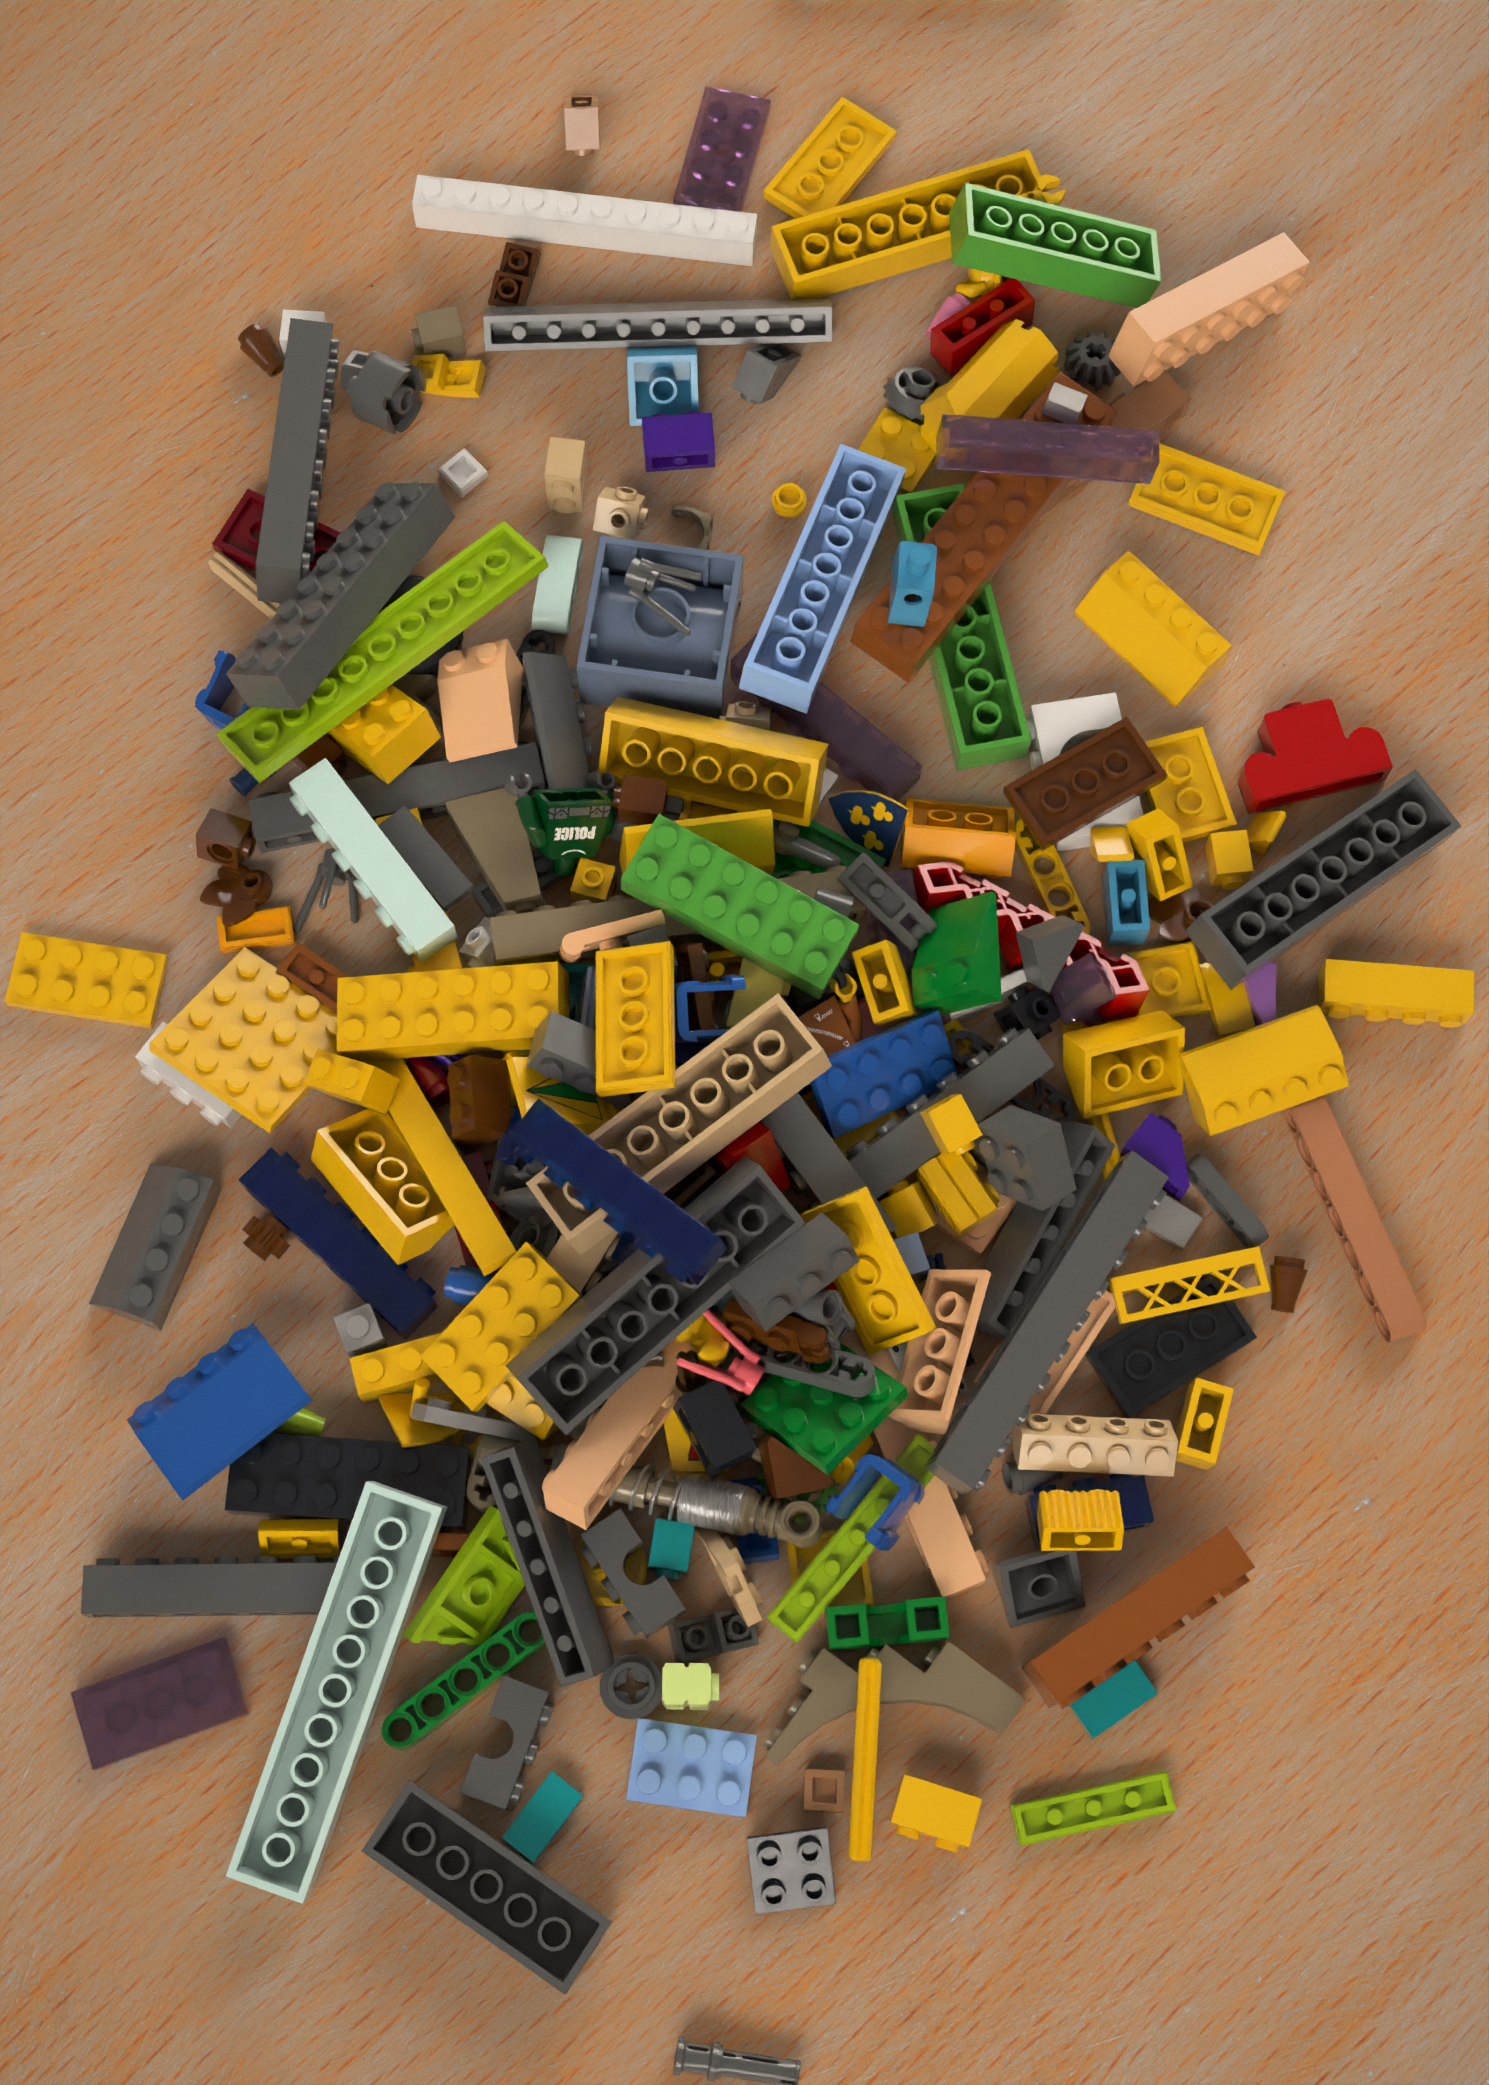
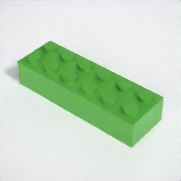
(1054, 246)
(739, 906)

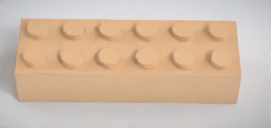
(1208, 309)

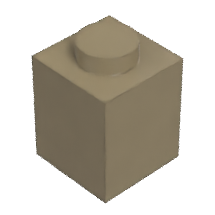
(439, 332)

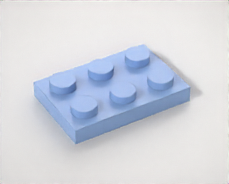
(691, 1767)

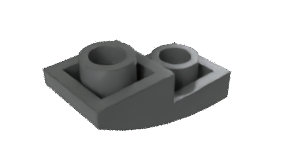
(711, 1635)

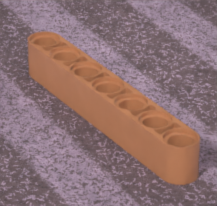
(1355, 1219)

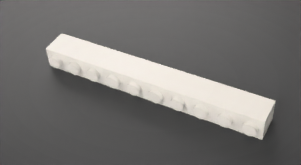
(585, 220)

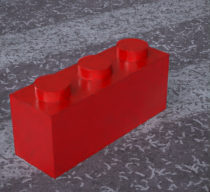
(966, 331)

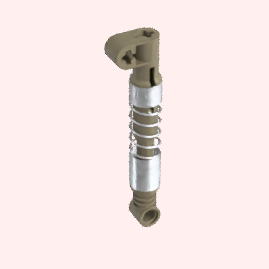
(697, 1498)

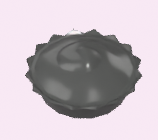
(910, 389)

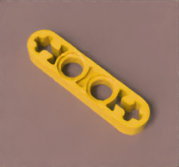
(1047, 883)

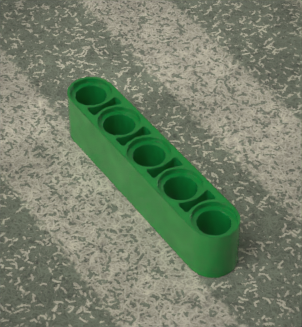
(446, 1685)

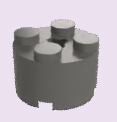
(386, 392)

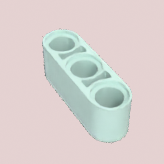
(557, 584)

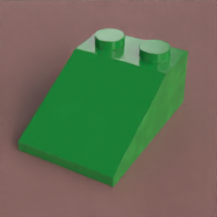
(960, 959)

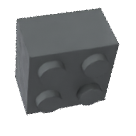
(1026, 1157)

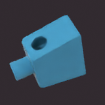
(912, 574)

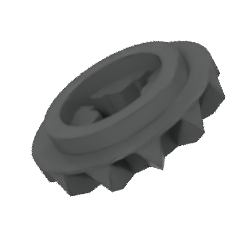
(616, 1675)

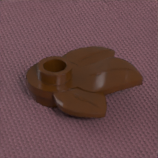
(236, 893)
(1177, 913)

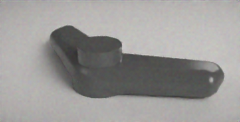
(790, 843)

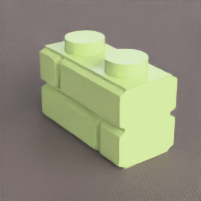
(689, 1686)

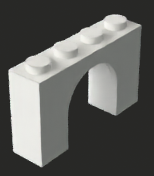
(1061, 726)

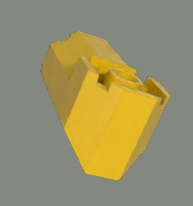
(996, 380)

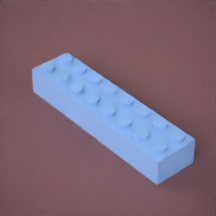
(822, 579)

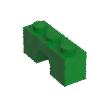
(891, 1625)

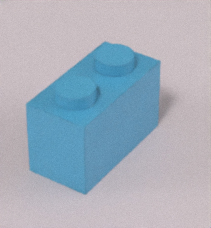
(1125, 902)

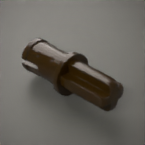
(687, 1380)

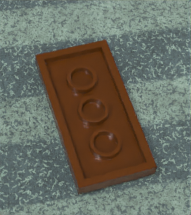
(1084, 783)

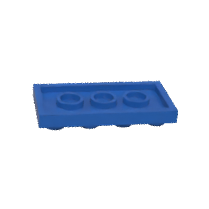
(883, 1073)

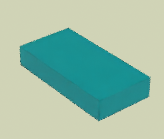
(1113, 1699)
(542, 1817)

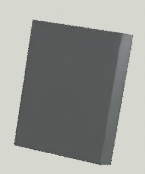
(1039, 1585)

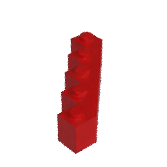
(946, 883)

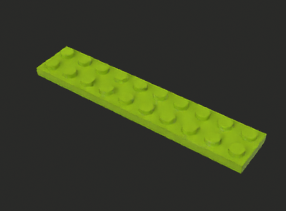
(389, 648)

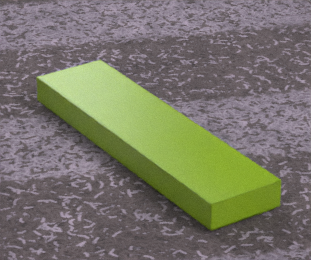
(1092, 1808)

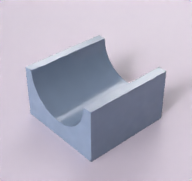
(638, 653)

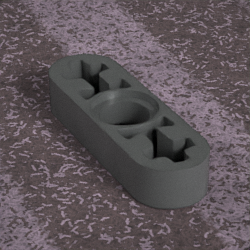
(1225, 1202)

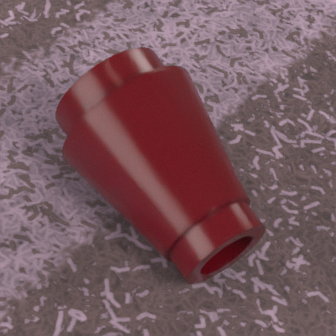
(430, 1079)

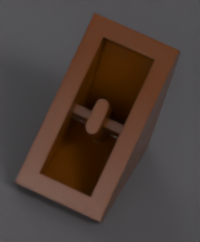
(787, 1471)

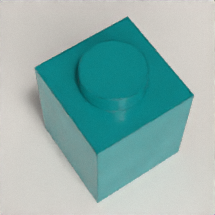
(671, 1549)

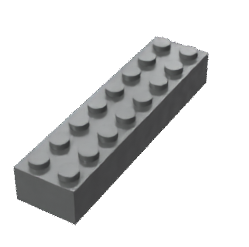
(297, 459)
(340, 596)
(1322, 879)
(644, 1307)

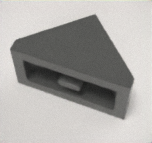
(1047, 948)

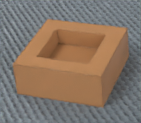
(824, 1790)

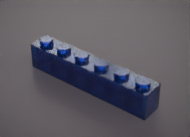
(617, 1192)
(338, 1242)

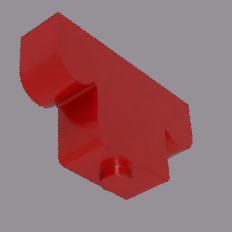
(1309, 757)

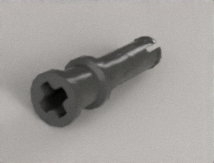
(716, 2062)

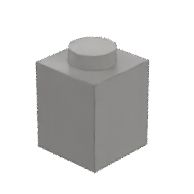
(360, 1331)

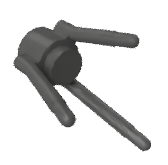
(645, 575)
(332, 875)

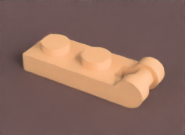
(607, 935)

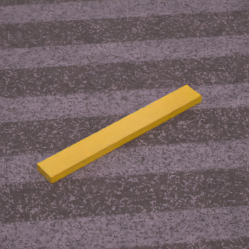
(446, 1170)

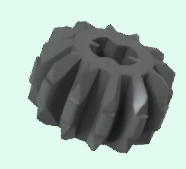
(1089, 360)

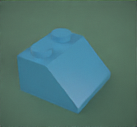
(661, 381)

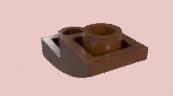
(515, 276)

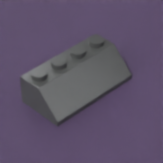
(557, 720)
(156, 1245)

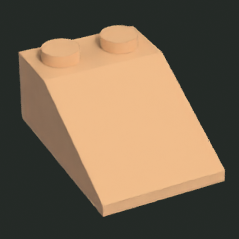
(480, 699)

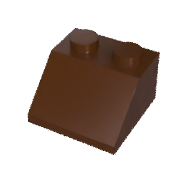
(478, 1101)

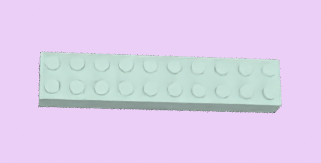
(336, 1692)

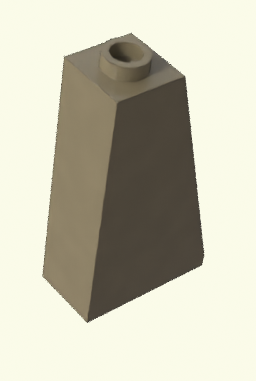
(499, 847)

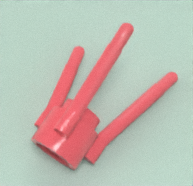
(742, 1374)

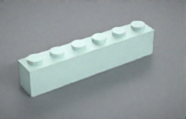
(372, 860)

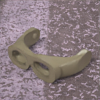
(701, 518)

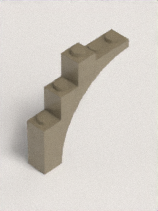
(949, 1682)

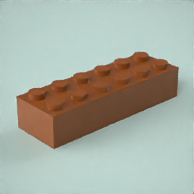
(1144, 1613)

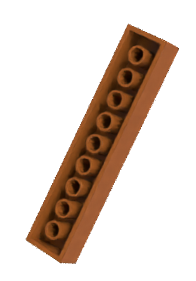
(972, 546)

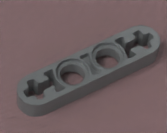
(832, 1379)

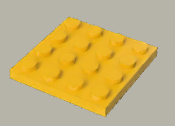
(249, 1039)

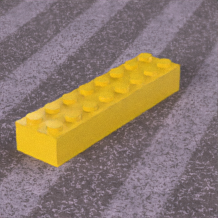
(885, 231)

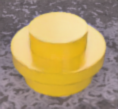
(789, 500)

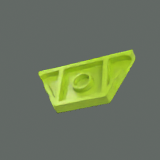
(472, 1590)

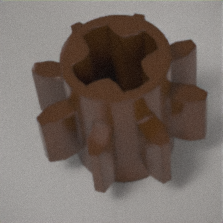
(266, 1237)

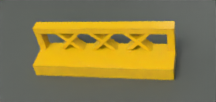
(1184, 1271)

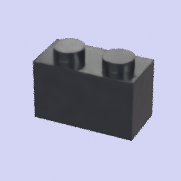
(716, 1427)

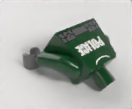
(566, 821)

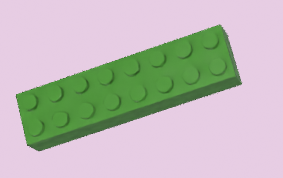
(972, 661)

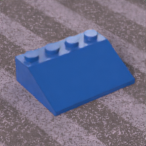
(218, 1410)

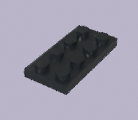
(1169, 1350)

